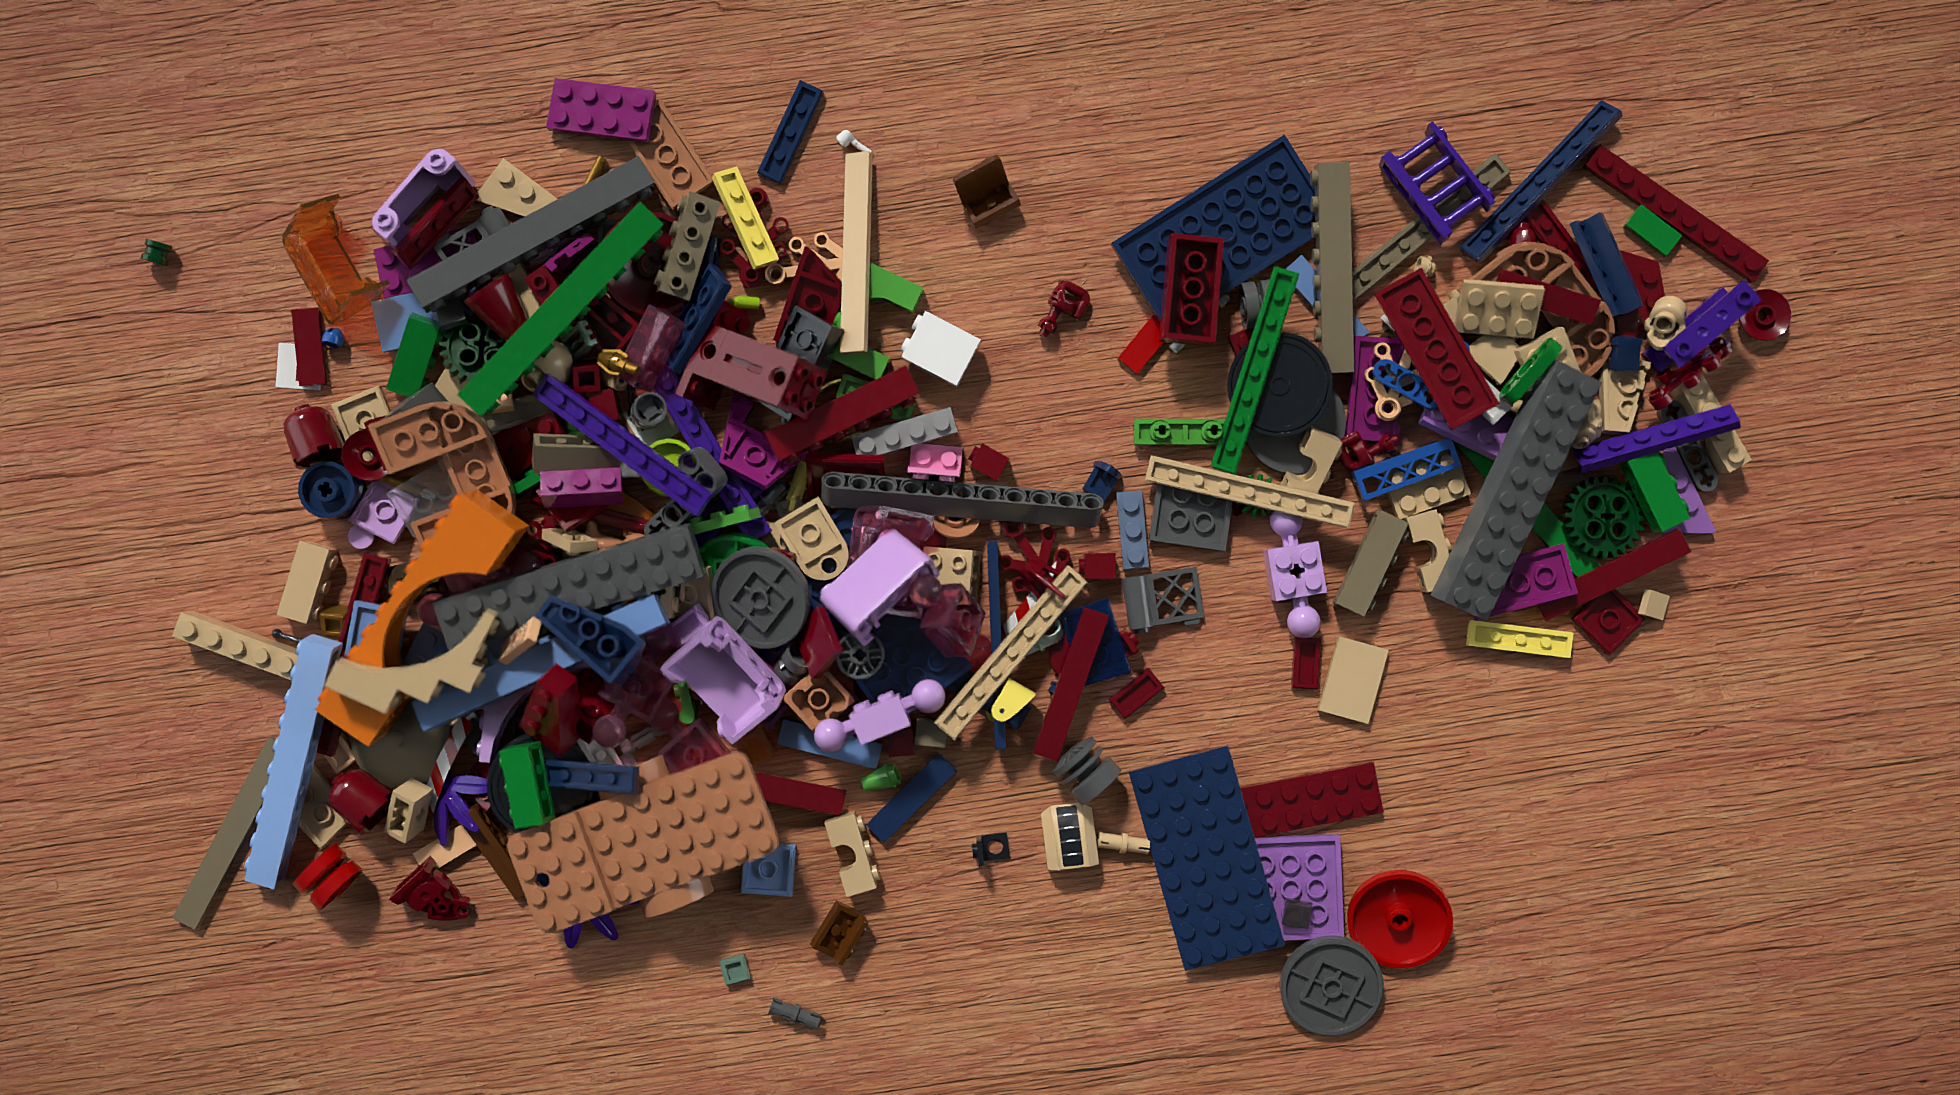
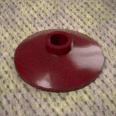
(1776, 316)
(353, 461)

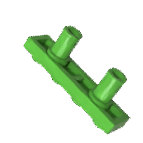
(1177, 431)

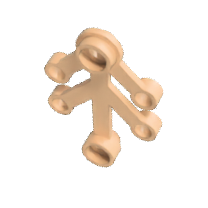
(788, 272)
(1392, 396)

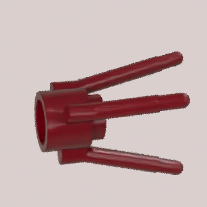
(1033, 572)

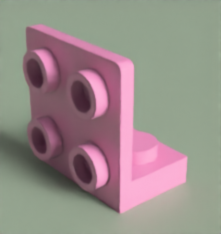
(935, 461)

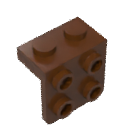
(985, 191)

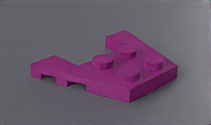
(747, 450)

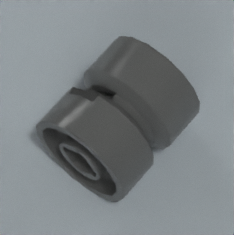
(648, 410)
(791, 665)

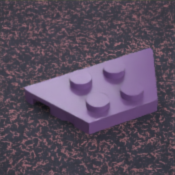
(1699, 519)

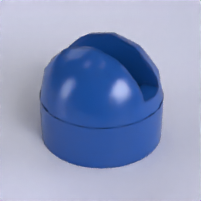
(333, 338)

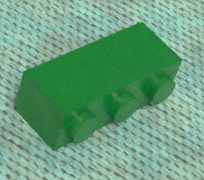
(415, 355)
(1655, 491)
(527, 784)

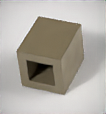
(929, 733)

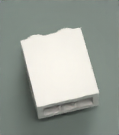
(939, 348)

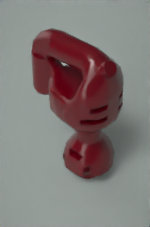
(1061, 304)
(1364, 453)

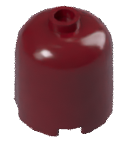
(312, 436)
(359, 799)

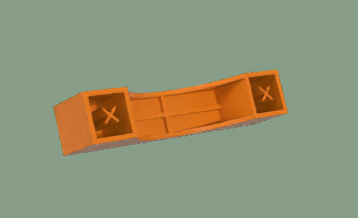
(470, 539)

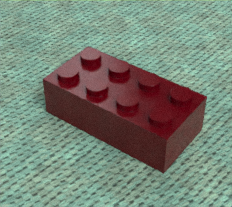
(1191, 290)

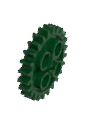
(458, 348)
(1580, 515)

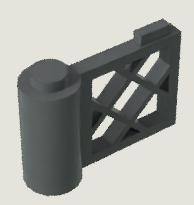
(490, 222)
(1142, 605)

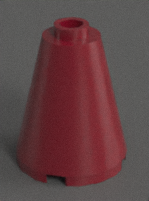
(499, 307)

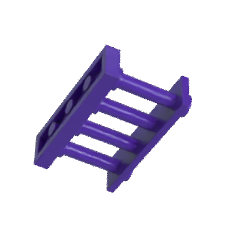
(1424, 205)
(1704, 325)

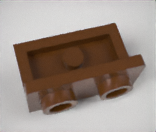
(840, 932)

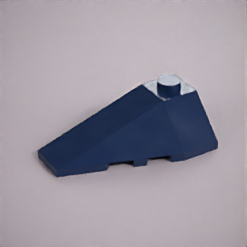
(600, 641)

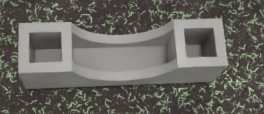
(906, 433)

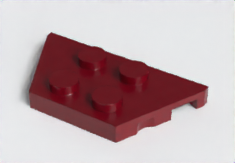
(1649, 283)
(813, 288)

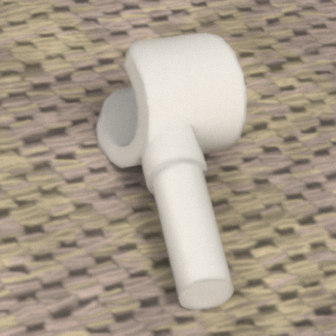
(846, 138)

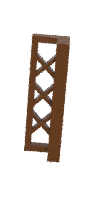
(494, 847)

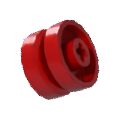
(327, 877)

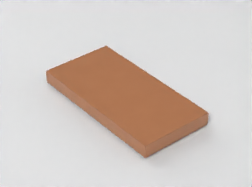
(672, 158)

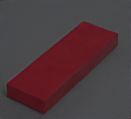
(308, 347)

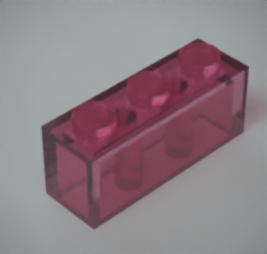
(652, 346)

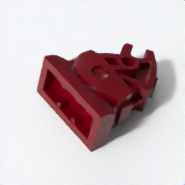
(432, 893)

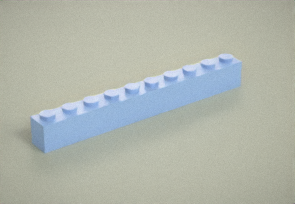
(292, 763)

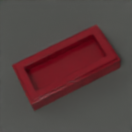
(1305, 663)
(1136, 693)

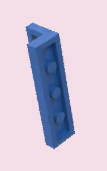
(1404, 458)

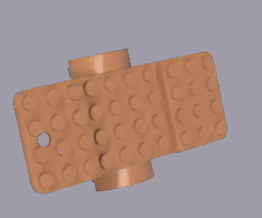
(646, 843)

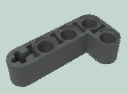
(705, 467)

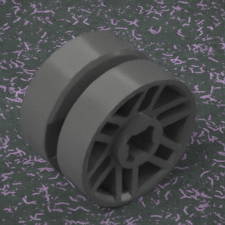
(1250, 301)
(856, 667)

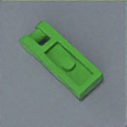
(689, 705)

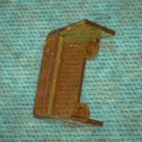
(324, 264)

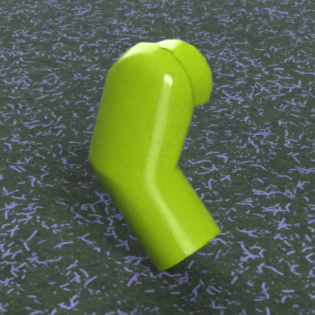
(745, 302)

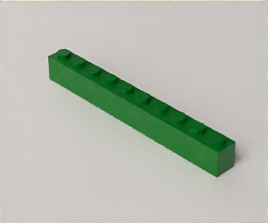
(560, 309)

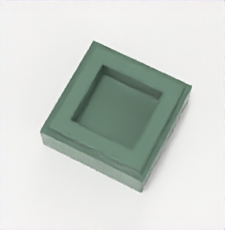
(735, 969)

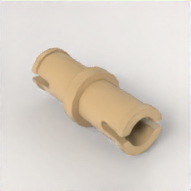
(1123, 843)

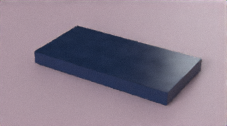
(698, 315)

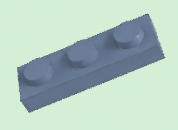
(1132, 529)

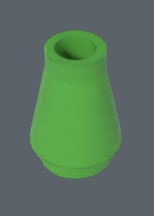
(882, 778)

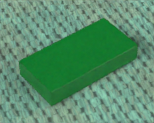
(1652, 230)

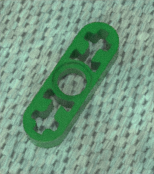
(1530, 371)

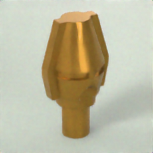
(617, 362)

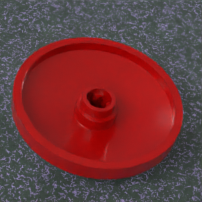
(1400, 918)

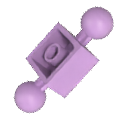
(1303, 619)
(880, 717)

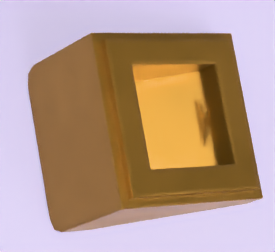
(332, 618)

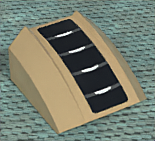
(1069, 836)

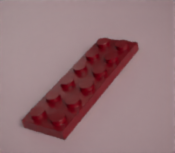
(1436, 349)
(1313, 799)

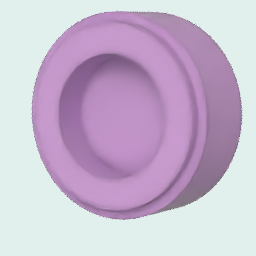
(361, 538)

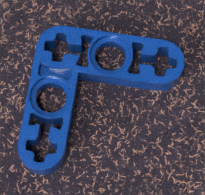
(1416, 395)

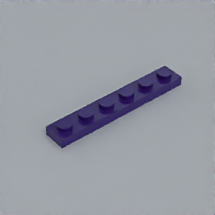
(1657, 438)

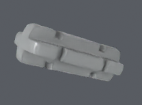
(639, 740)

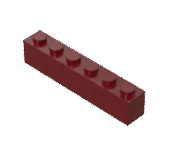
(842, 415)

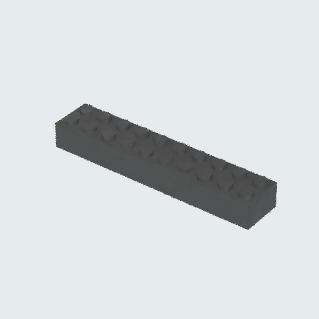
(1515, 489)
(583, 580)

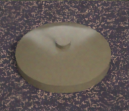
(403, 751)

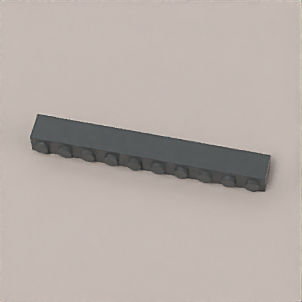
(531, 235)

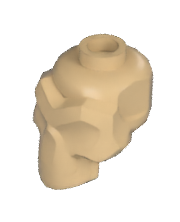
(1665, 321)
(1591, 426)

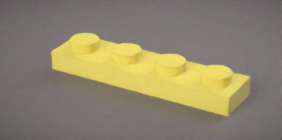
(745, 218)
(1519, 638)

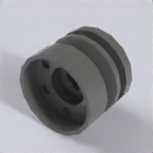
(1088, 772)

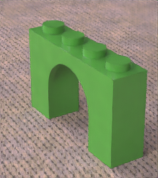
(882, 287)

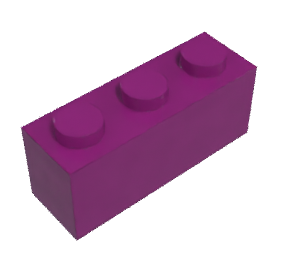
(581, 487)

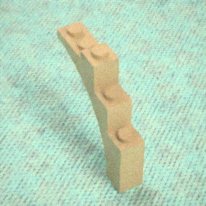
(381, 686)

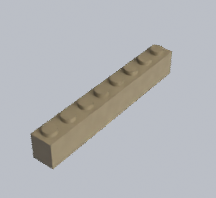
(1333, 264)

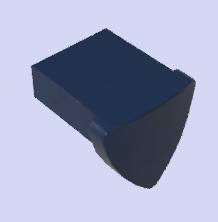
(1625, 352)
(1102, 479)

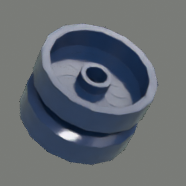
(317, 495)

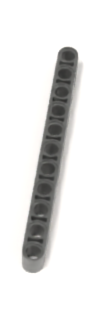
(963, 499)

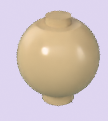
(556, 363)

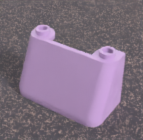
(434, 172)
(875, 583)
(726, 678)

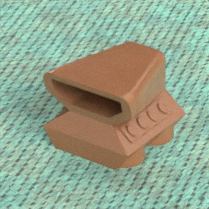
(817, 700)

